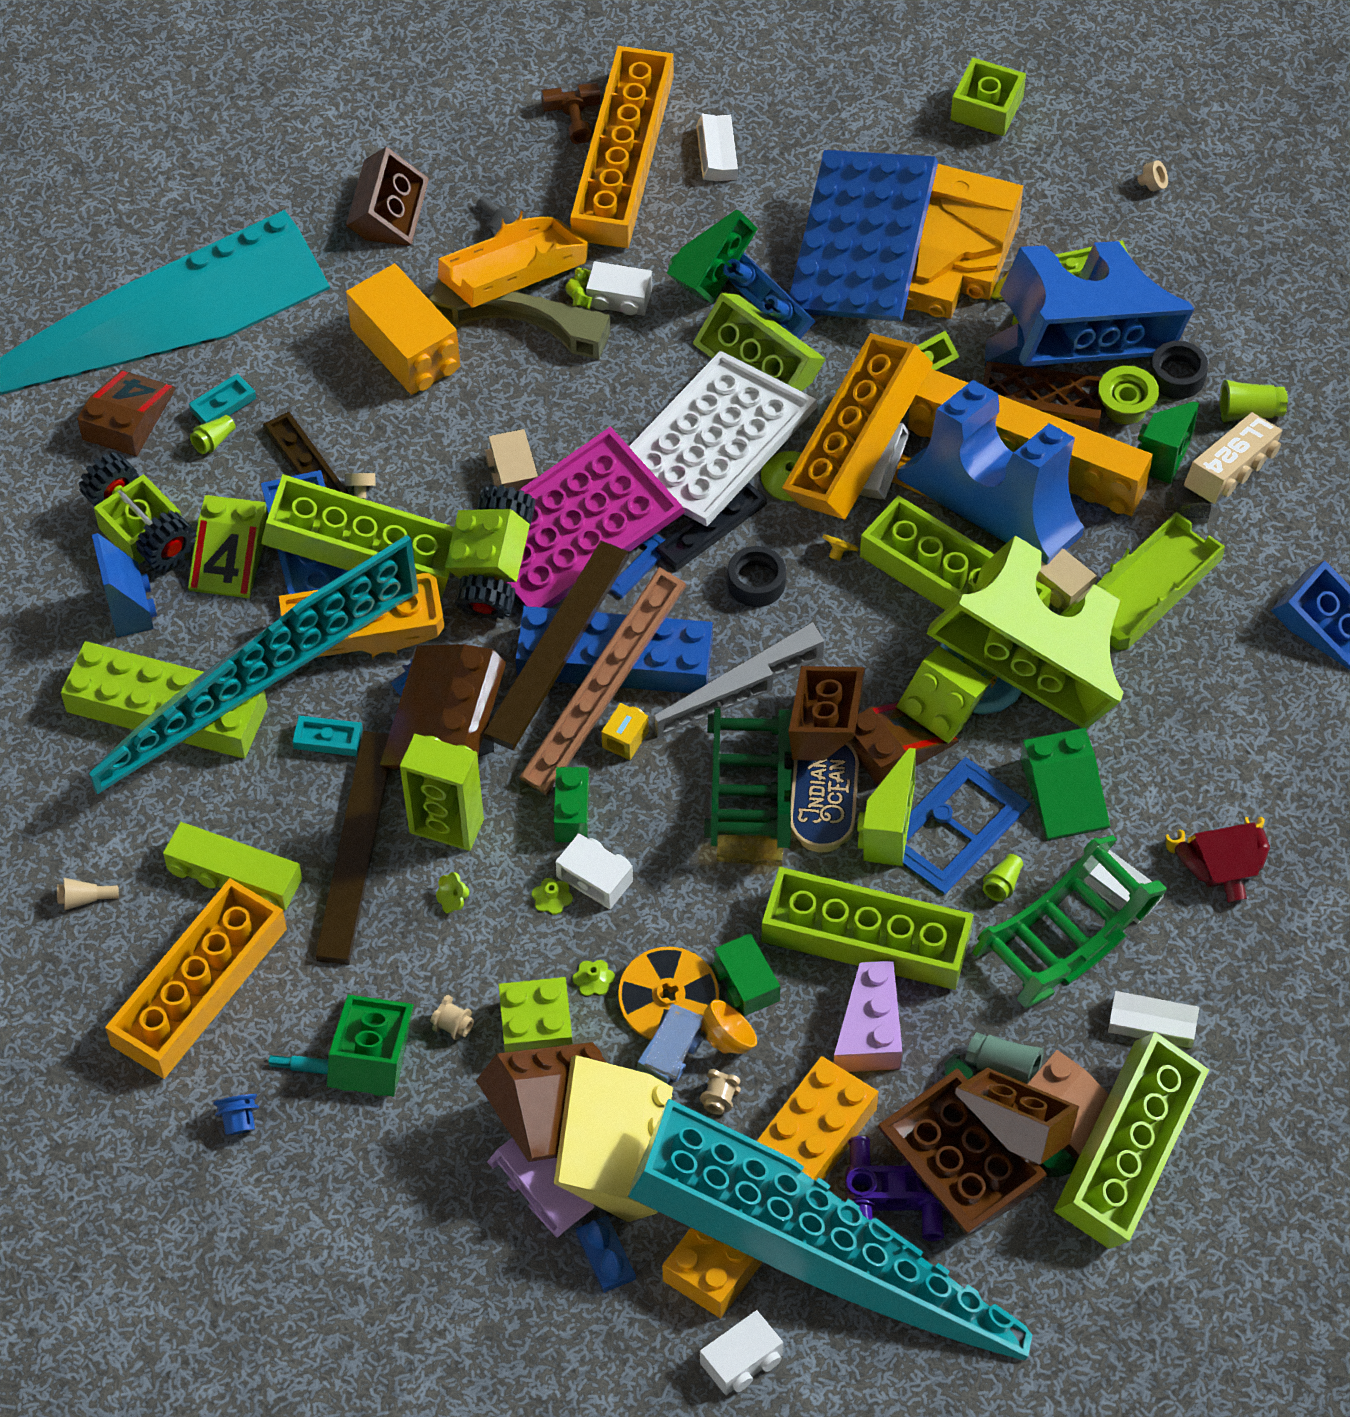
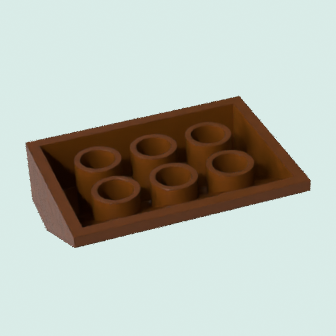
(445, 697)
(530, 1094)
(960, 1156)

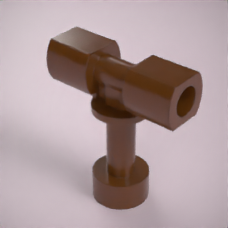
(573, 104)

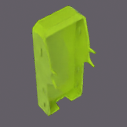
(1157, 577)

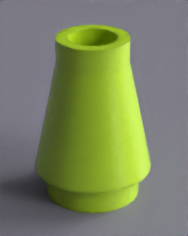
(211, 434)
(1002, 879)

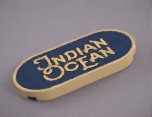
(825, 800)

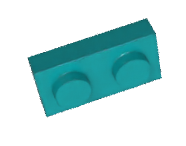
(223, 399)
(327, 735)

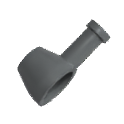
(497, 213)

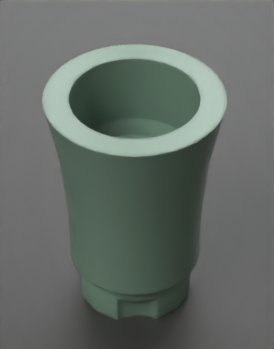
(1004, 1056)

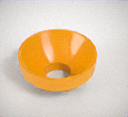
(728, 1029)

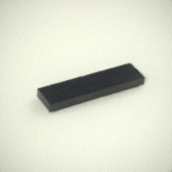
(696, 537)

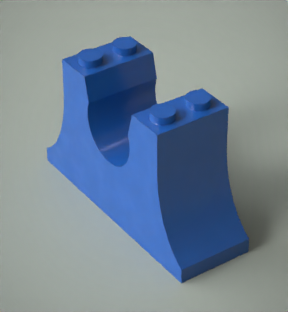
(1091, 317)
(991, 485)

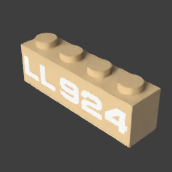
(1233, 458)

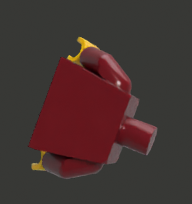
(1224, 855)

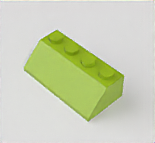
(758, 341)

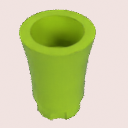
(1241, 399)

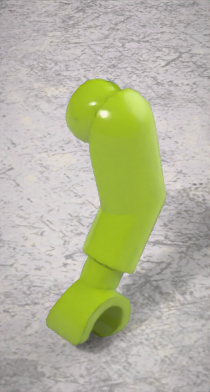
(576, 286)

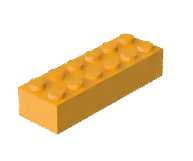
(857, 425)
(196, 978)

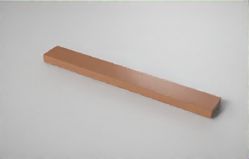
(603, 680)

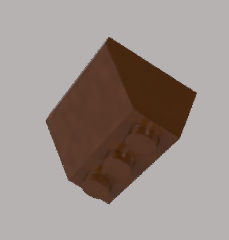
(387, 199)
(824, 710)

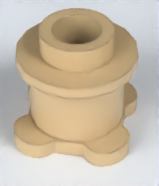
(452, 1019)
(720, 1092)

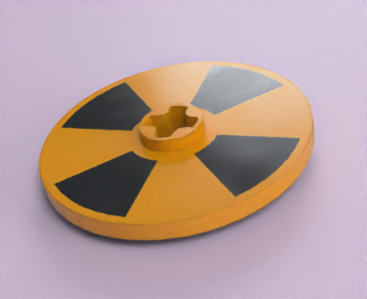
(659, 970)

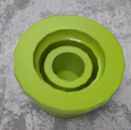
(1128, 393)

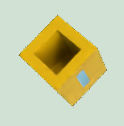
(625, 731)

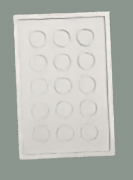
(720, 434)

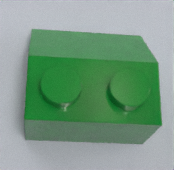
(1168, 439)

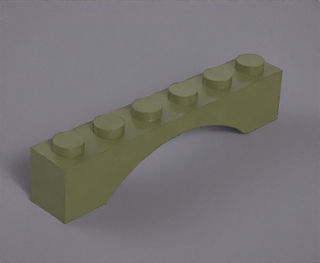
(578, 329)

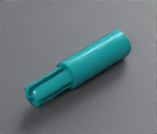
(299, 1063)

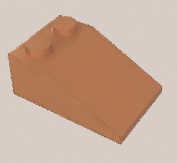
(1074, 1084)

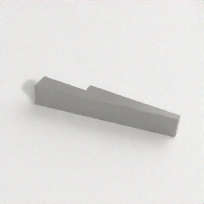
(744, 681)

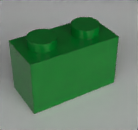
(571, 803)
(746, 975)

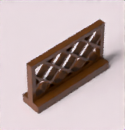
(1068, 410)

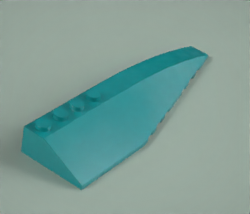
(795, 1224)

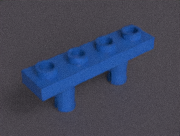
(768, 295)

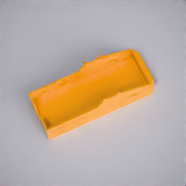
(512, 259)
(402, 627)

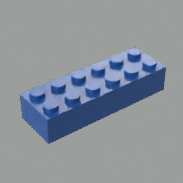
(671, 662)

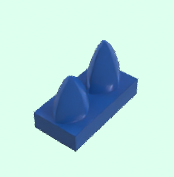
(605, 1254)

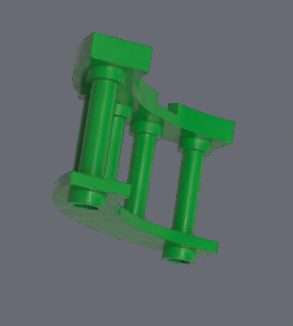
(1089, 949)

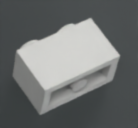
(619, 288)
(594, 870)
(742, 1353)

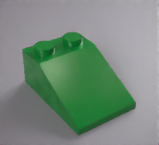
(701, 261)
(1065, 783)
(369, 1045)

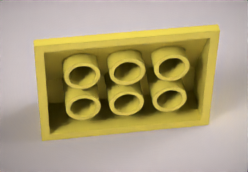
(606, 1132)

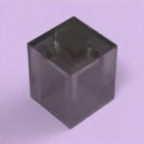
(1187, 503)

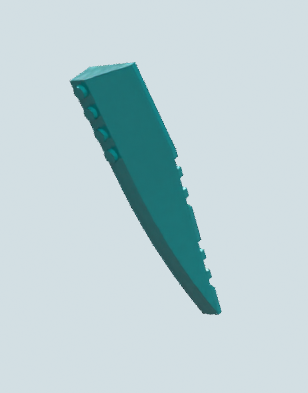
(176, 305)
(269, 656)

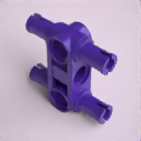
(890, 1189)

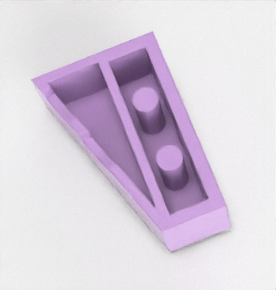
(871, 1023)
(535, 1180)

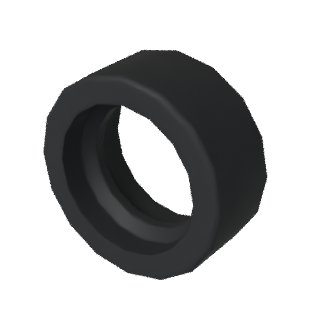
(1184, 352)
(756, 595)

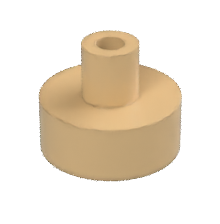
(1154, 176)
(360, 481)

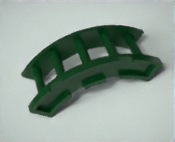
(771, 822)

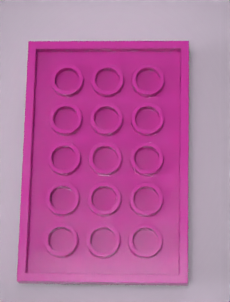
(585, 499)

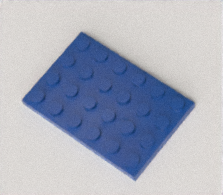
(863, 234)

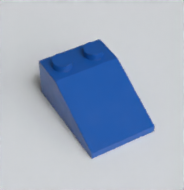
(124, 589)
(1319, 611)

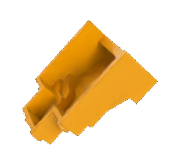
(963, 239)

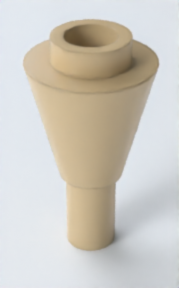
(77, 893)

